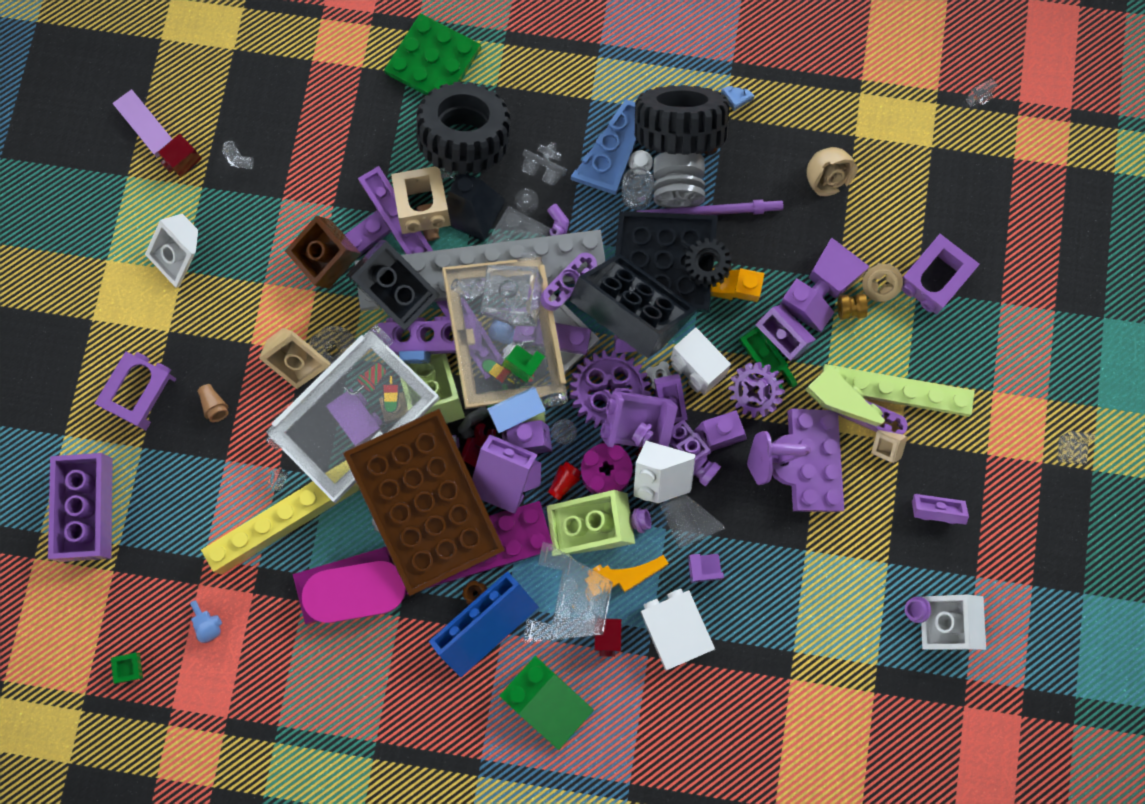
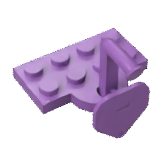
(810, 460)

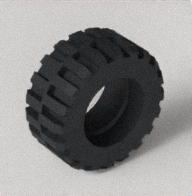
(681, 119)
(463, 149)

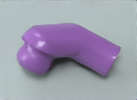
(560, 223)

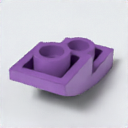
(686, 440)

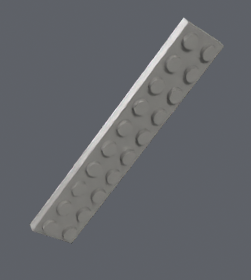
(555, 251)

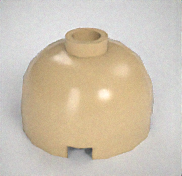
(830, 170)

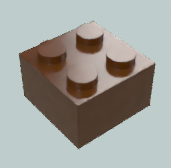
(322, 252)

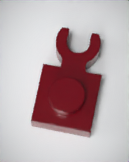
(473, 445)

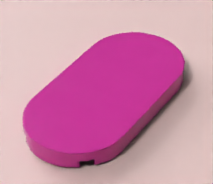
(353, 592)

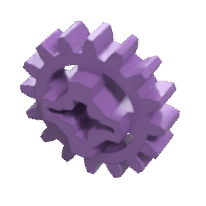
(749, 383)

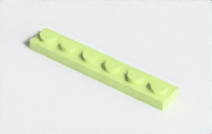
(910, 392)

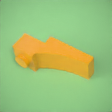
(740, 284)
(633, 576)

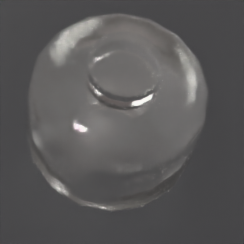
(526, 201)

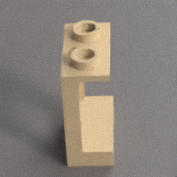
(419, 182)

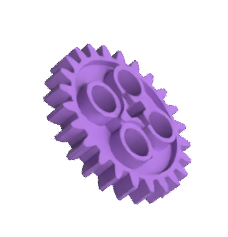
(605, 369)

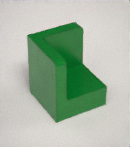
(522, 362)

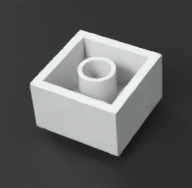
(699, 362)

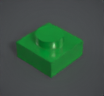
(126, 668)

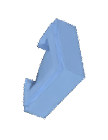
(737, 97)

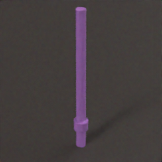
(756, 207)

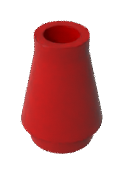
(564, 480)

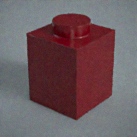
(179, 156)
(610, 640)

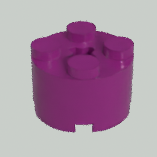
(613, 457)

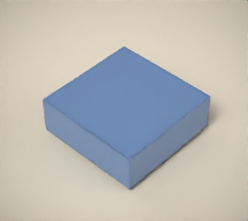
(415, 357)

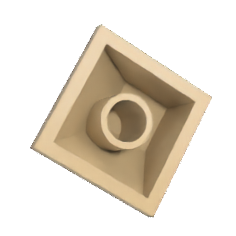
(292, 358)

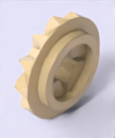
(887, 291)

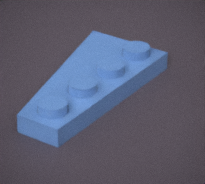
(610, 155)

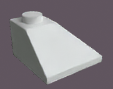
(173, 247)

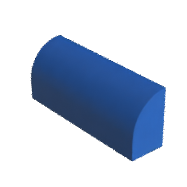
(483, 624)

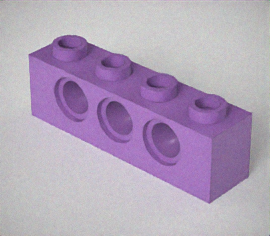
(438, 345)

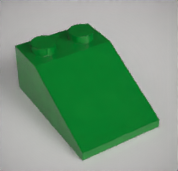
(546, 702)

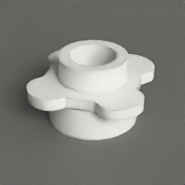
(653, 372)

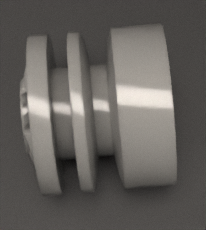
(679, 180)

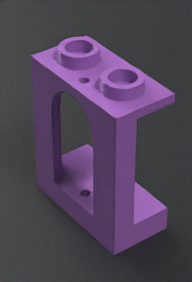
(953, 257)
(159, 378)

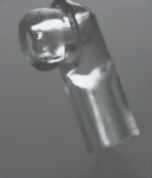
(234, 157)

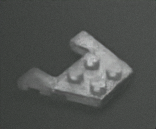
(580, 600)

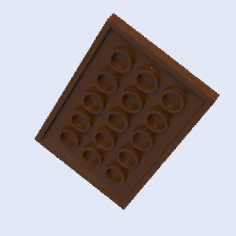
(423, 501)

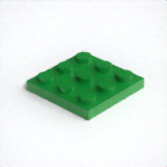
(432, 56)

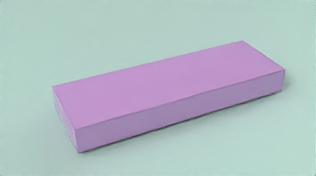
(142, 122)

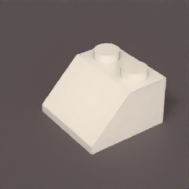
(663, 473)
(954, 623)

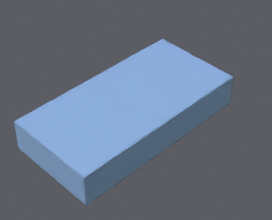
(516, 409)

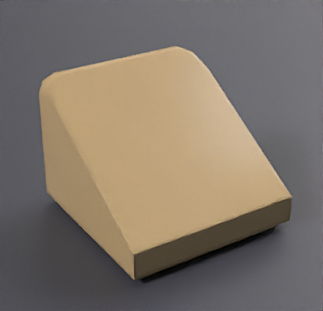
(889, 445)

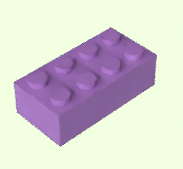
(80, 507)

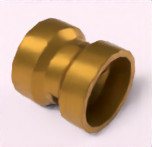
(852, 306)

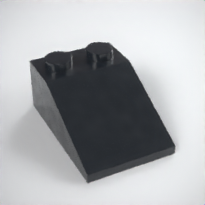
(392, 284)

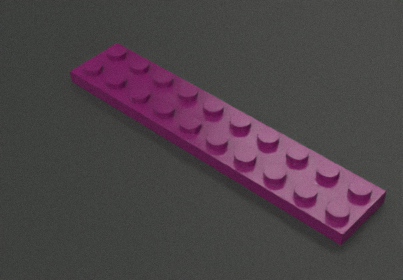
(518, 532)

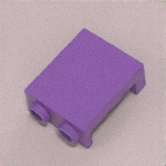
(629, 410)
(502, 473)

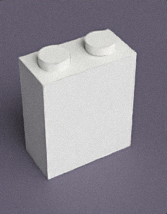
(676, 629)

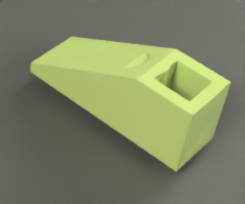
(838, 395)

